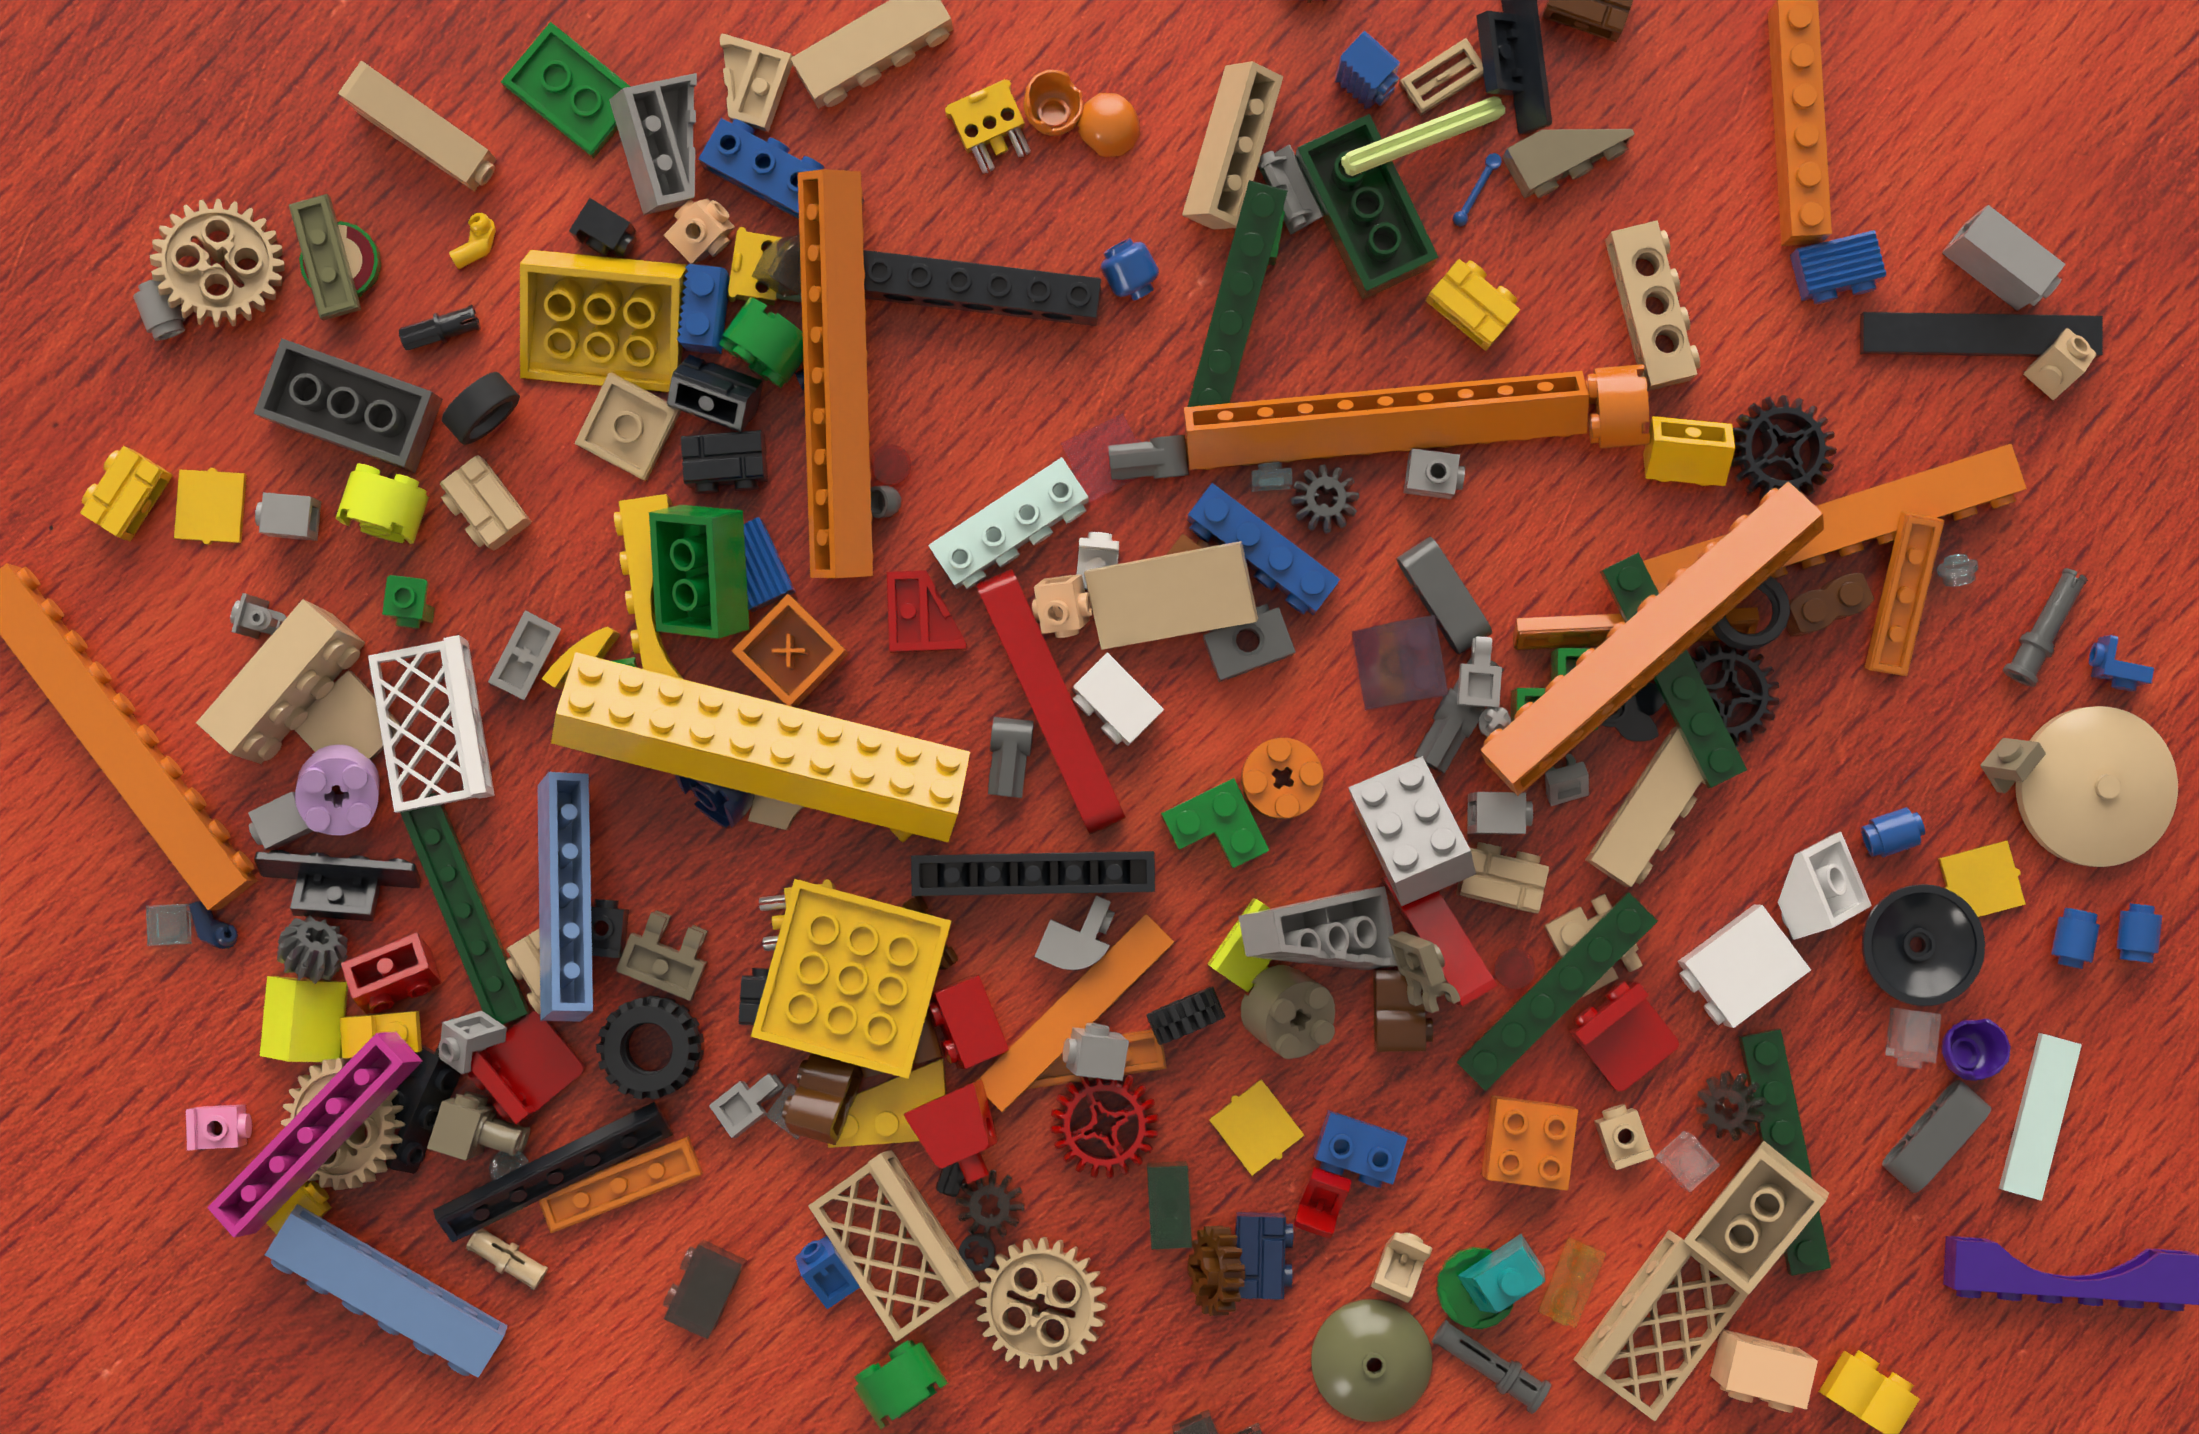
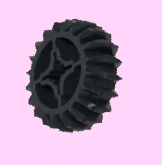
(1810, 430)
(1728, 676)

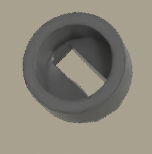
(884, 501)

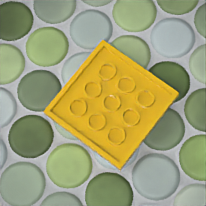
(851, 978)

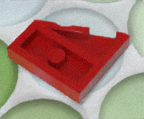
(919, 615)

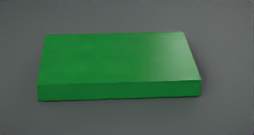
(567, 88)

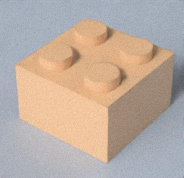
(1763, 1369)

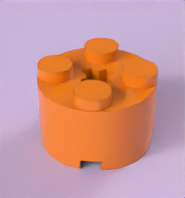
(1619, 406)
(1286, 801)

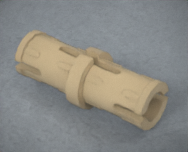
(507, 1258)

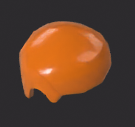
(1053, 103)
(1109, 124)

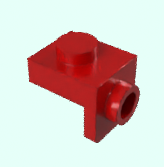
(1321, 1202)

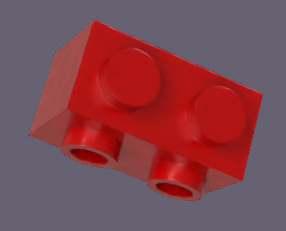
(391, 974)
(966, 1023)

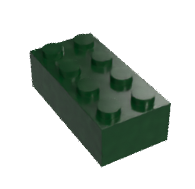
(1366, 212)

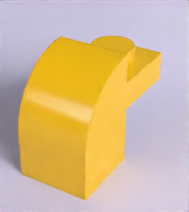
(361, 1028)

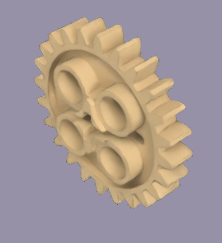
(191, 284)
(358, 1156)
(1032, 1340)

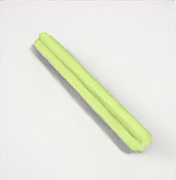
(1422, 136)

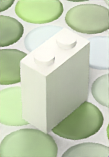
(1742, 967)

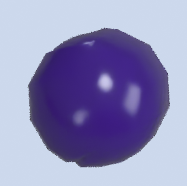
(1976, 1049)

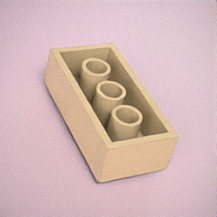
(281, 683)

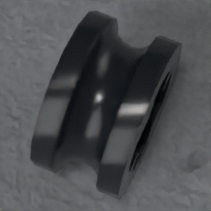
(970, 1261)

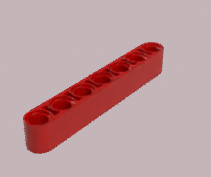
(1050, 701)

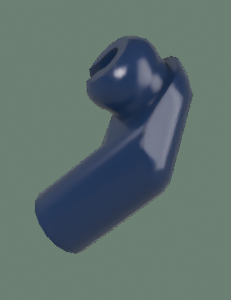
(212, 930)

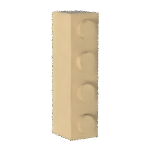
(870, 46)
(1232, 144)
(1648, 813)

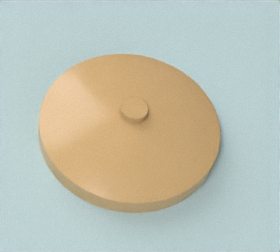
(2099, 788)

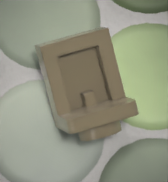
(2011, 762)

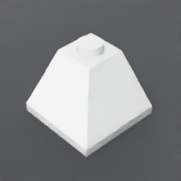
(1822, 888)

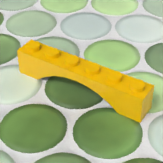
(637, 563)

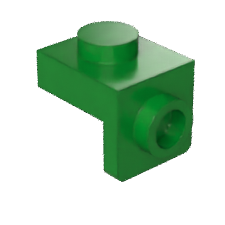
(406, 601)

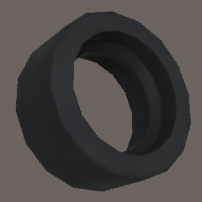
(480, 408)
(1778, 622)

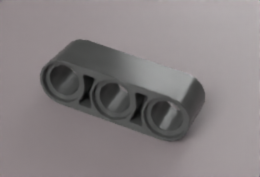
(1444, 594)
(1936, 1136)

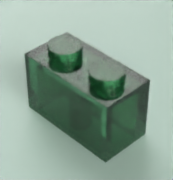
(1169, 1205)

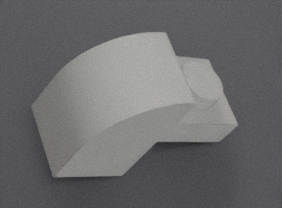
(1076, 949)

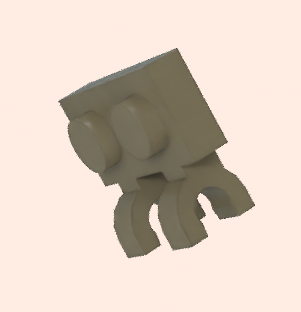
(662, 965)
(1422, 966)

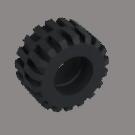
(617, 1057)

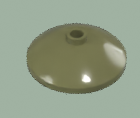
(1364, 1332)

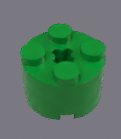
(765, 342)
(899, 1383)

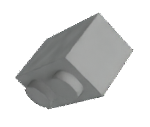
(1498, 813)

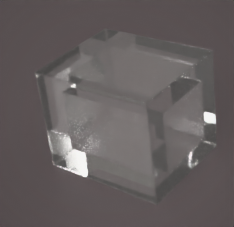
(1913, 1037)
(1687, 1161)

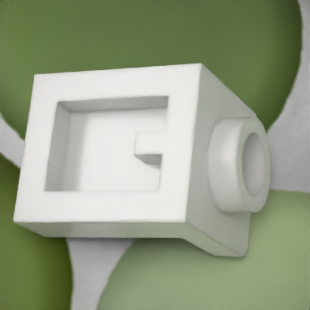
(1096, 552)

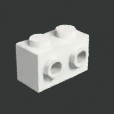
(1115, 700)

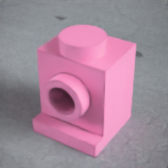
(201, 1127)

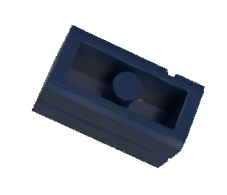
(1263, 1254)

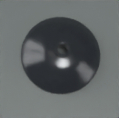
(1949, 951)

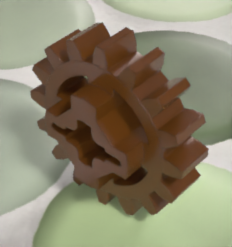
(1216, 1270)

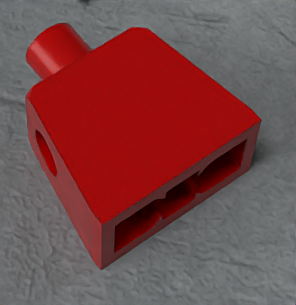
(956, 1129)

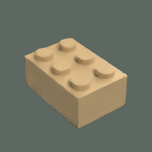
(1756, 1217)

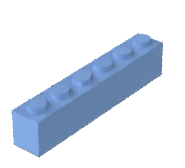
(564, 897)
(386, 1291)

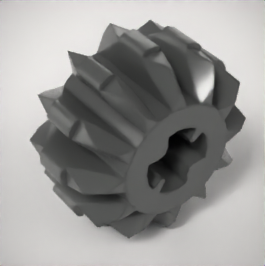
(1323, 512)
(312, 949)

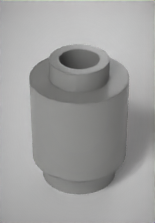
(155, 312)

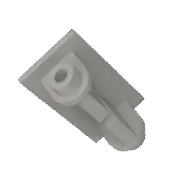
(1285, 172)
(252, 617)

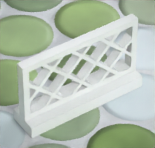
(465, 716)

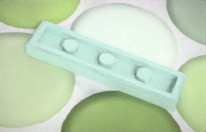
(2040, 1116)

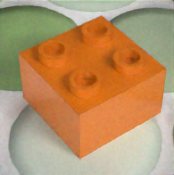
(790, 652)
(1529, 1143)

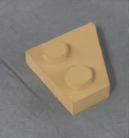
(754, 80)

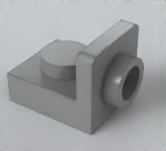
(466, 1035)

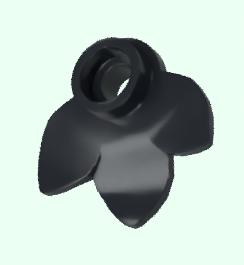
(1633, 717)

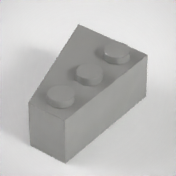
(658, 140)

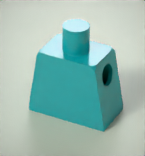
(1503, 1276)

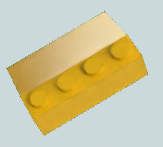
(600, 318)

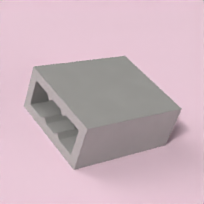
(2004, 259)

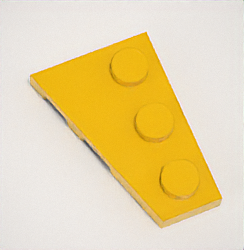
(879, 1111)

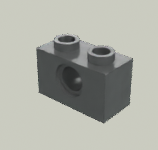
(1273, 645)

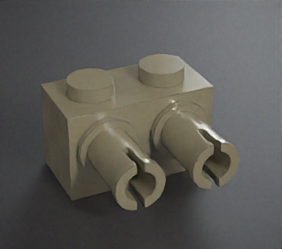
(469, 1124)

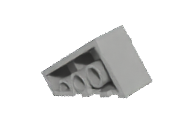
(1326, 931)

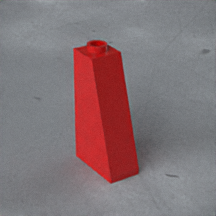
(1435, 922)

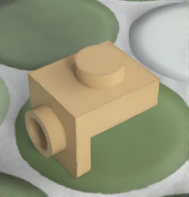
(2061, 364)
(1401, 1266)

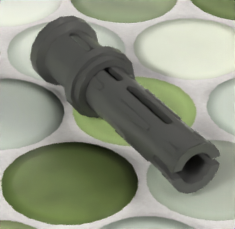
(2038, 643)
(1508, 1376)

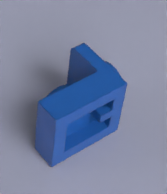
(826, 1272)

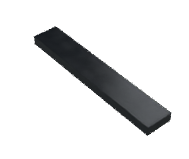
(1972, 333)
(552, 1172)

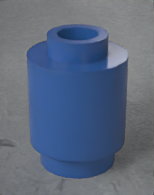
(1893, 832)
(2139, 933)
(2075, 938)

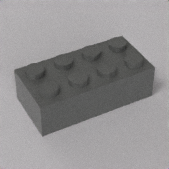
(348, 405)

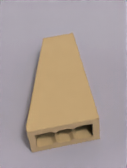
(417, 126)

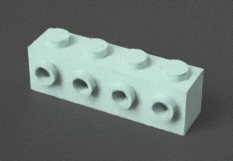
(1010, 523)

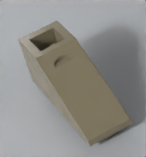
(1555, 154)

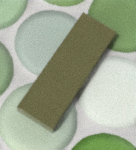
(325, 257)

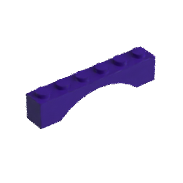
(2151, 1276)

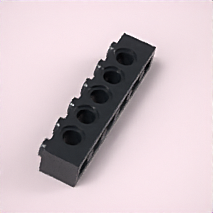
(981, 288)
(1033, 873)

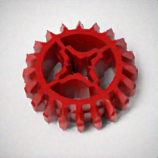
(1118, 1155)

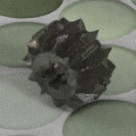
(1737, 1093)
(1004, 1203)

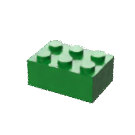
(699, 571)

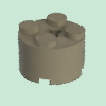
(1289, 1012)

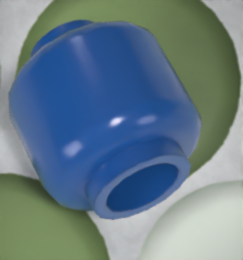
(1129, 269)

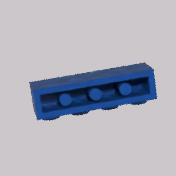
(756, 165)
(1266, 551)

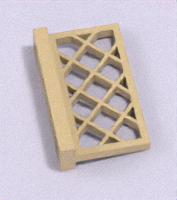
(922, 1226)
(1630, 1313)

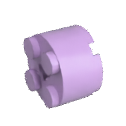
(337, 812)

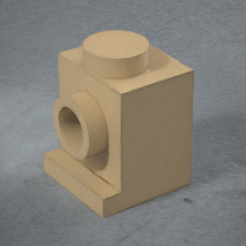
(1623, 1154)

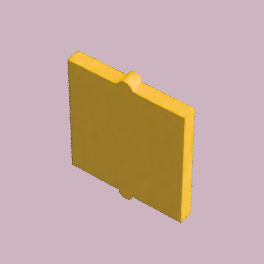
(210, 506)
(1984, 878)
(1256, 1127)

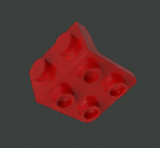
(1624, 1035)
(525, 1068)

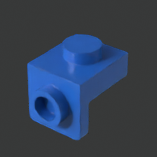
(2122, 674)

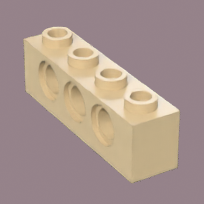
(1650, 243)

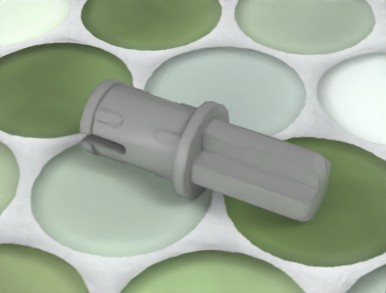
(1493, 719)

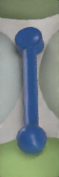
(1492, 163)

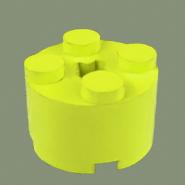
(383, 505)

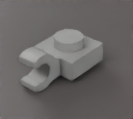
(1479, 682)
(742, 1106)

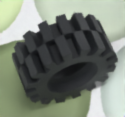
(1186, 1015)

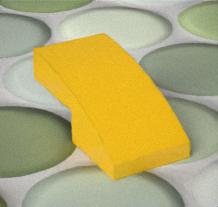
(594, 645)

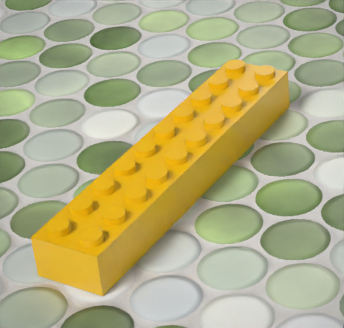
(760, 747)

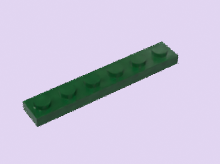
(1238, 295)
(1679, 683)
(465, 912)
(1557, 991)
(1781, 1129)

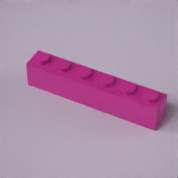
(315, 1134)

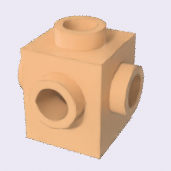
(700, 230)
(1061, 605)

